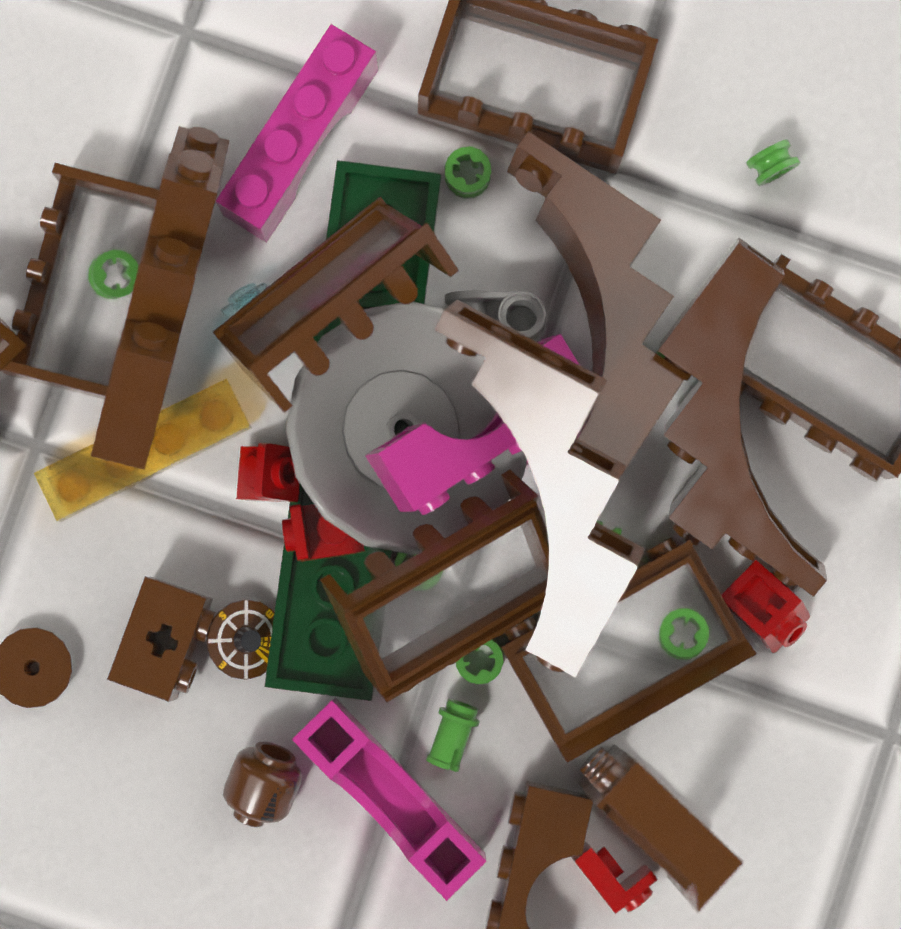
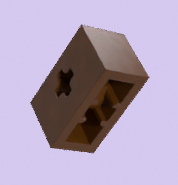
(139, 657)

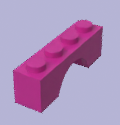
(279, 156)
(424, 463)
(392, 797)

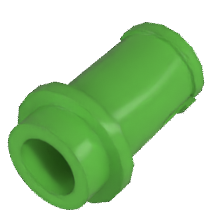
(452, 734)

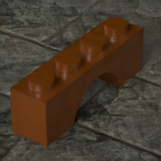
(548, 829)

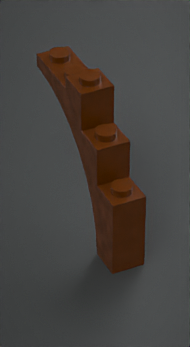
(160, 297)
(723, 493)

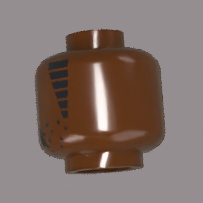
(262, 784)

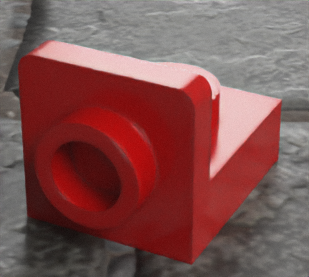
(267, 474)
(314, 536)
(767, 607)
(603, 873)

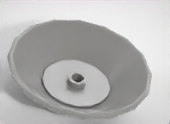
(352, 409)

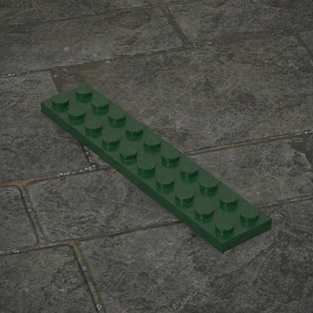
(307, 638)

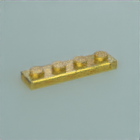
(180, 434)

